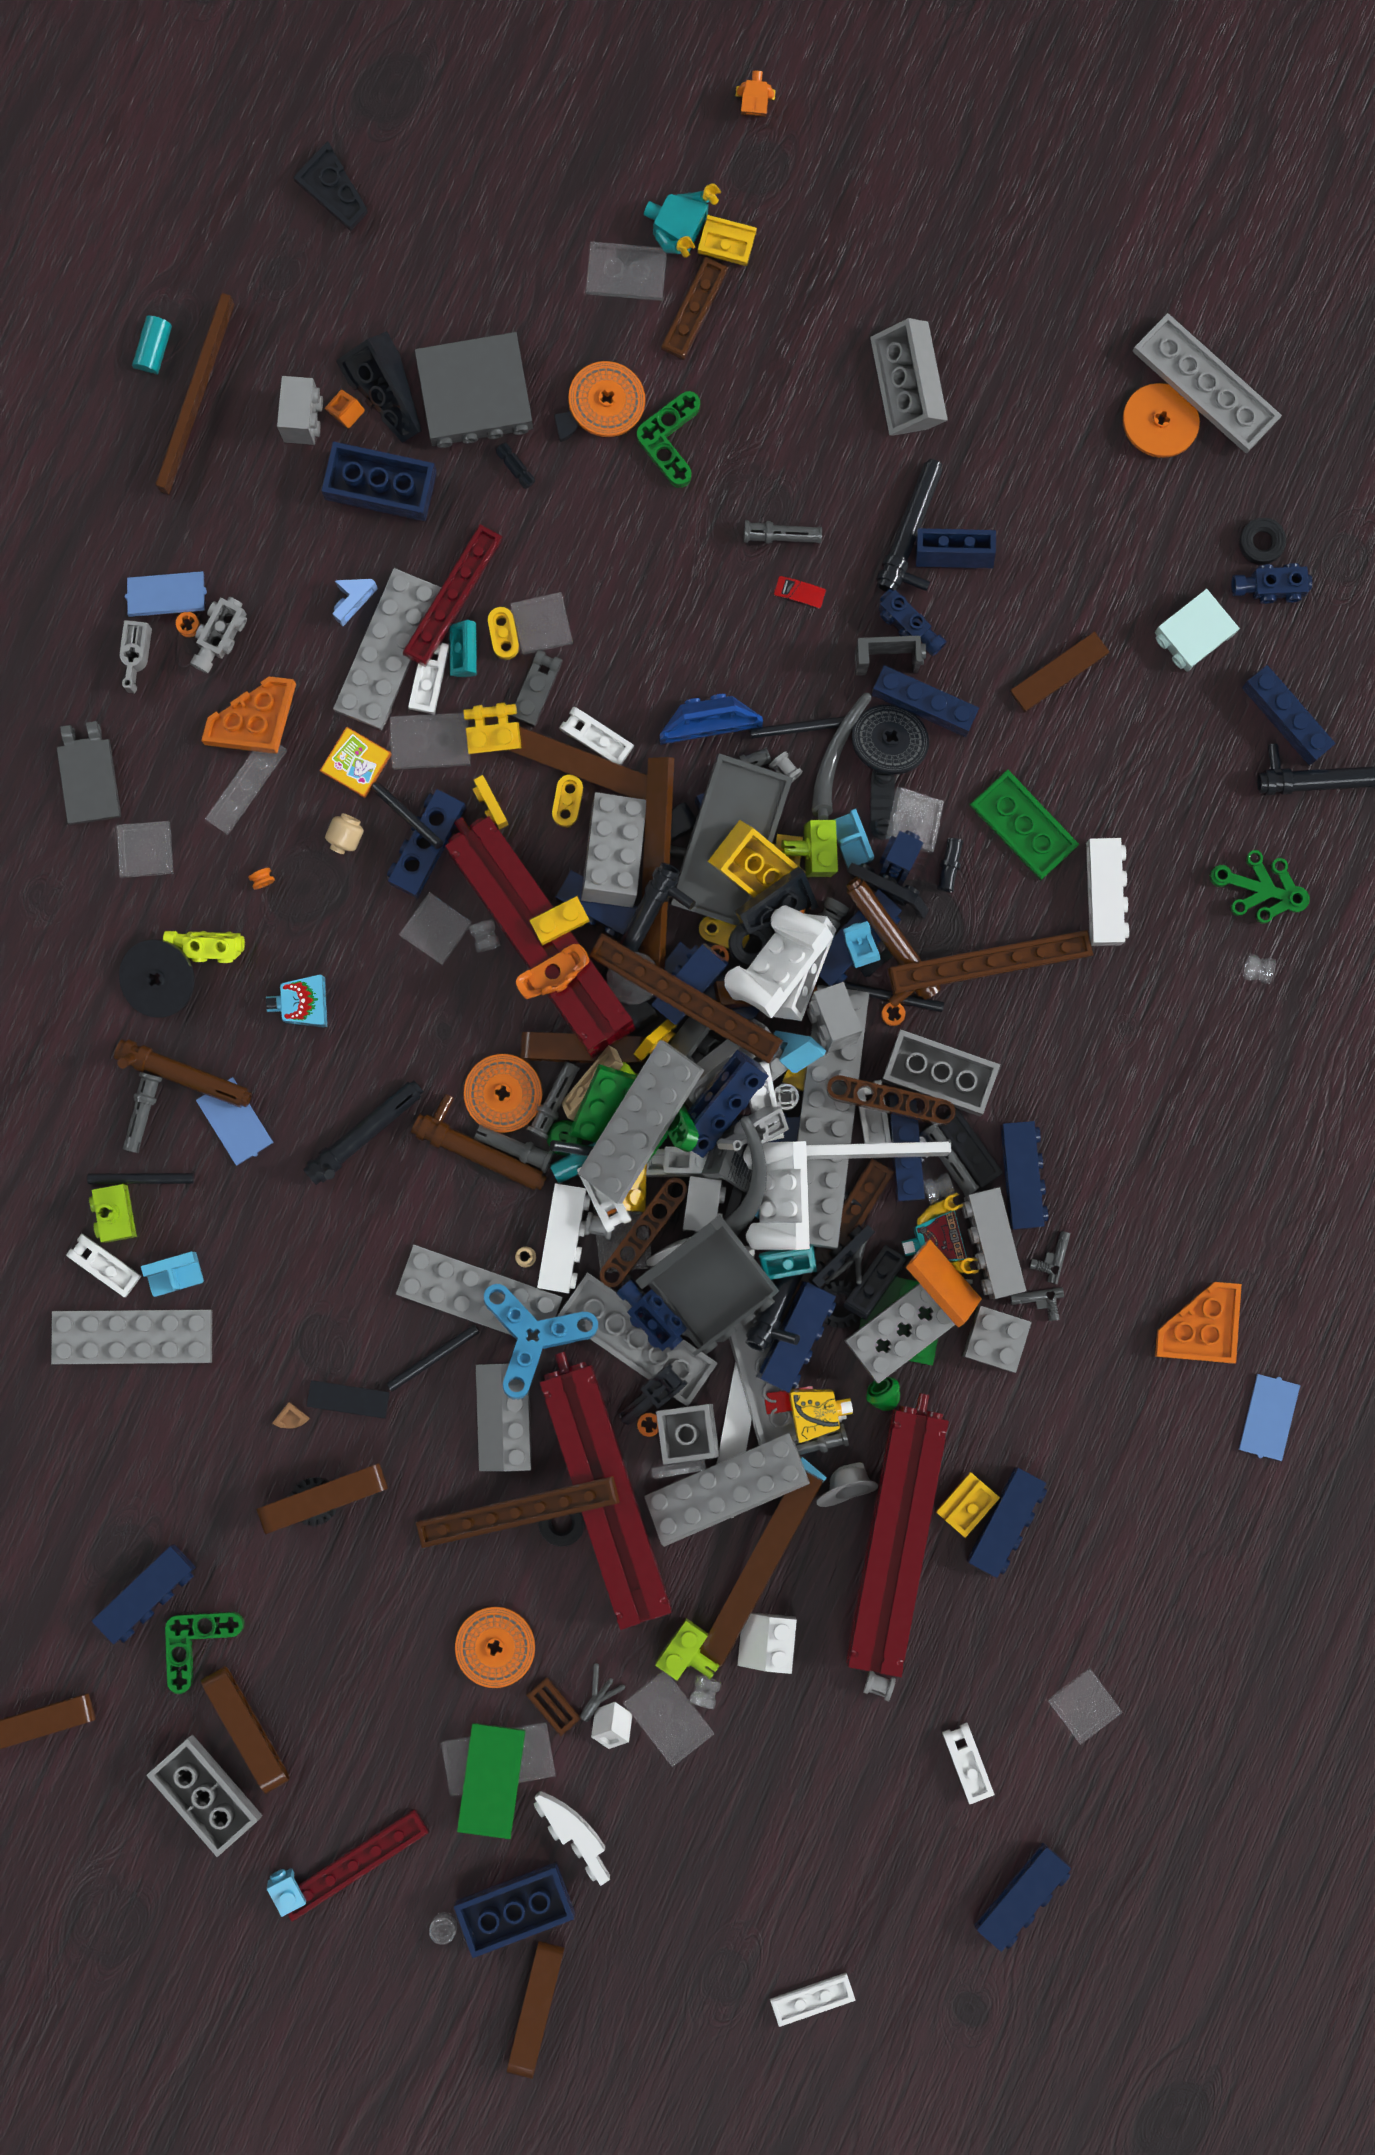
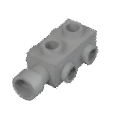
(219, 629)

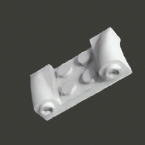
(781, 962)
(785, 1201)

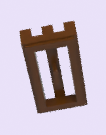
(539, 1689)

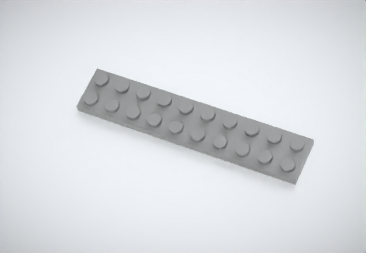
(829, 1123)

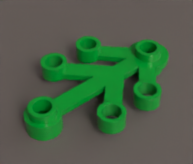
(1265, 888)

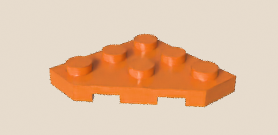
(253, 719)
(1204, 1327)

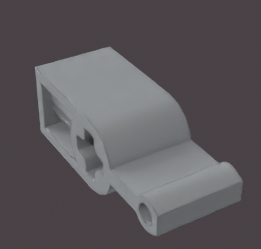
(135, 639)
(766, 1126)

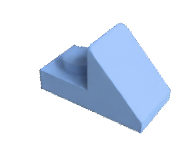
(358, 593)

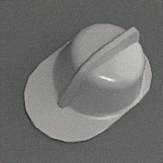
(846, 1484)

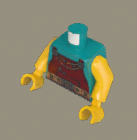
(943, 1230)

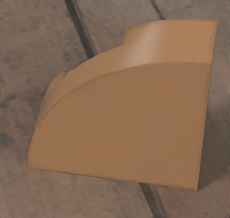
(290, 1417)

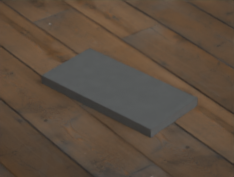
(732, 794)

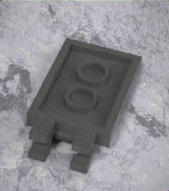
(88, 776)

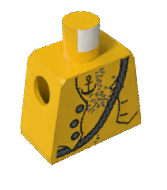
(816, 1412)

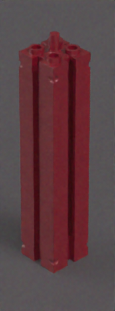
(513, 901)
(616, 1529)
(897, 1539)

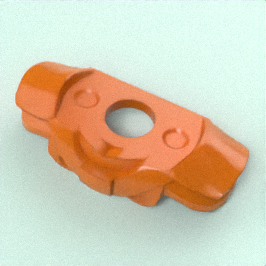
(570, 961)

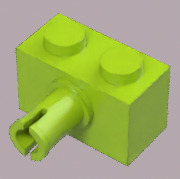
(818, 848)
(113, 1213)
(684, 1652)

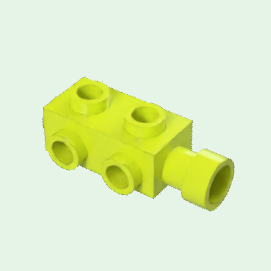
(209, 946)

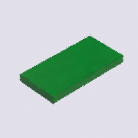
(1024, 824)
(491, 1780)

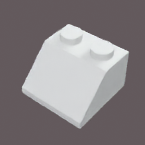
(768, 1643)

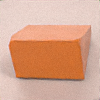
(345, 408)

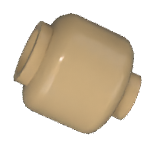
(344, 833)

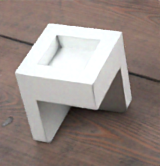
(611, 1725)

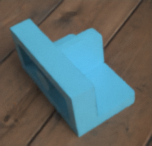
(853, 840)
(173, 1273)

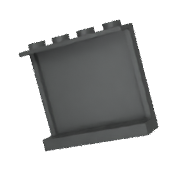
(474, 390)
(711, 1284)

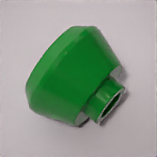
(556, 1133)
(884, 1395)

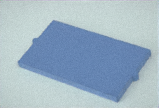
(165, 594)
(236, 1127)
(1269, 1417)

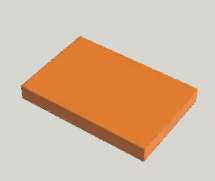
(944, 1283)

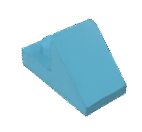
(798, 1050)

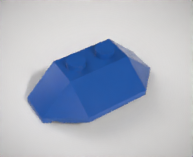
(709, 718)

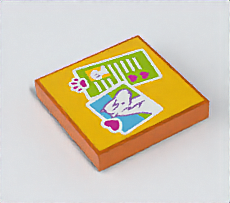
(355, 762)

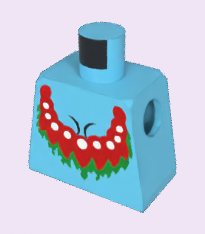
(301, 1002)

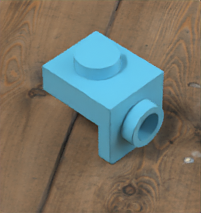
(861, 944)
(285, 1891)

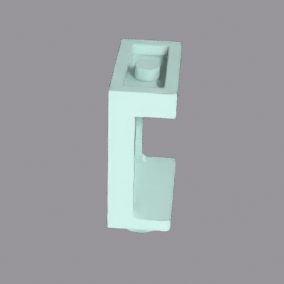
(1196, 630)

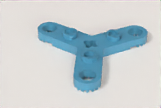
(526, 1353)

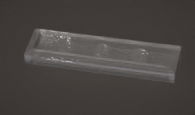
(243, 789)

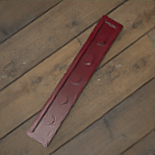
(452, 595)
(360, 1861)

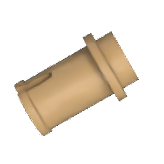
(532, 1259)

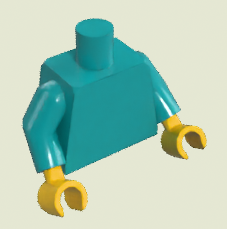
(681, 219)

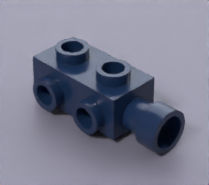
(1281, 588)
(906, 618)
(652, 1316)

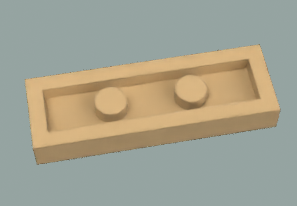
(575, 1097)

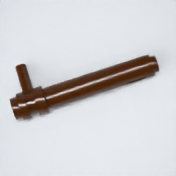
(887, 932)
(145, 1059)
(441, 1135)

